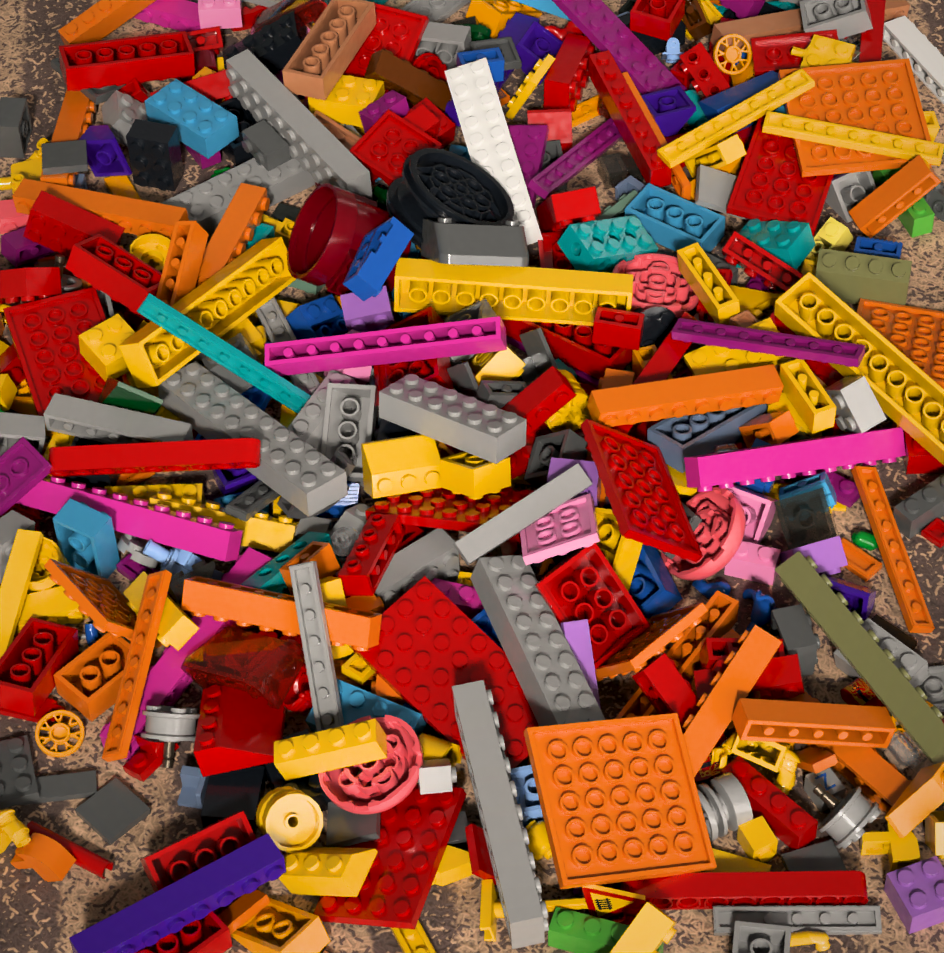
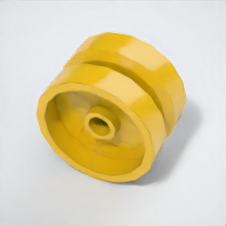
(303, 826)

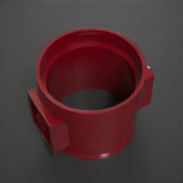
(329, 236)

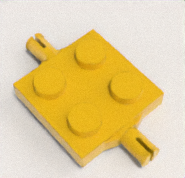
(825, 52)

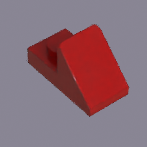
(147, 758)

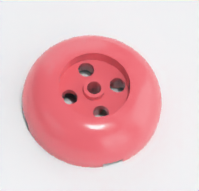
(658, 283)
(717, 534)
(389, 783)

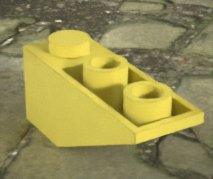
(831, 236)

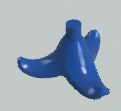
(761, 608)

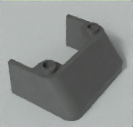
(474, 243)
(537, 362)

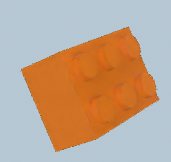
(94, 676)

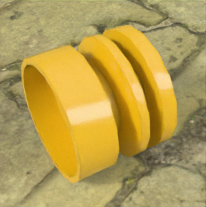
(151, 249)
(574, 412)
(40, 578)

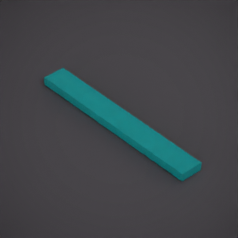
(223, 353)

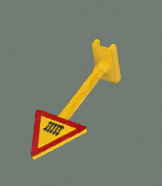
(599, 900)

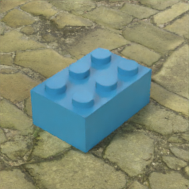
(87, 538)

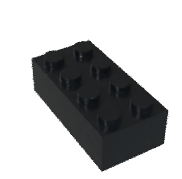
(273, 43)

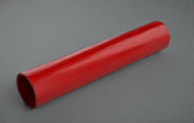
(84, 858)

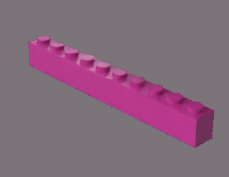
(386, 346)
(794, 457)
(141, 519)
(166, 679)

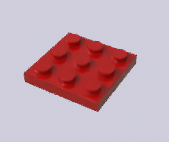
(390, 144)

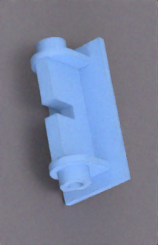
(672, 51)

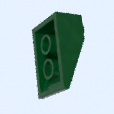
(128, 397)

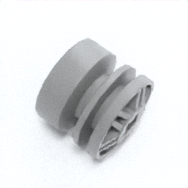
(724, 805)

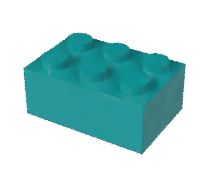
(783, 239)

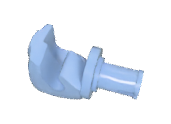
(173, 559)

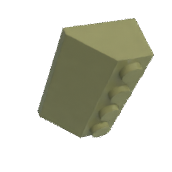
(864, 276)

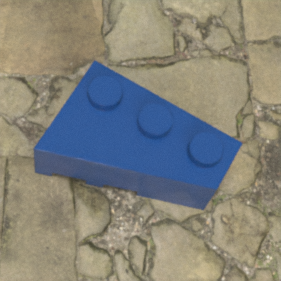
(377, 258)

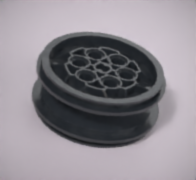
(446, 186)

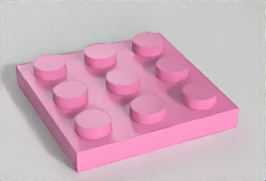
(561, 531)

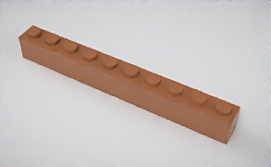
(783, 24)

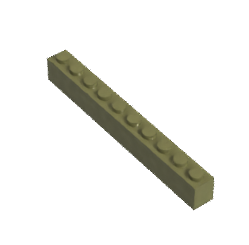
(864, 654)

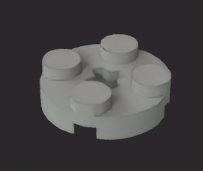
(135, 547)

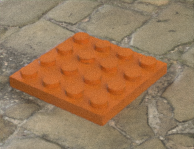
(96, 599)
(651, 643)

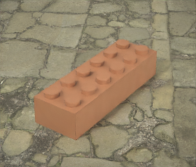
(329, 48)

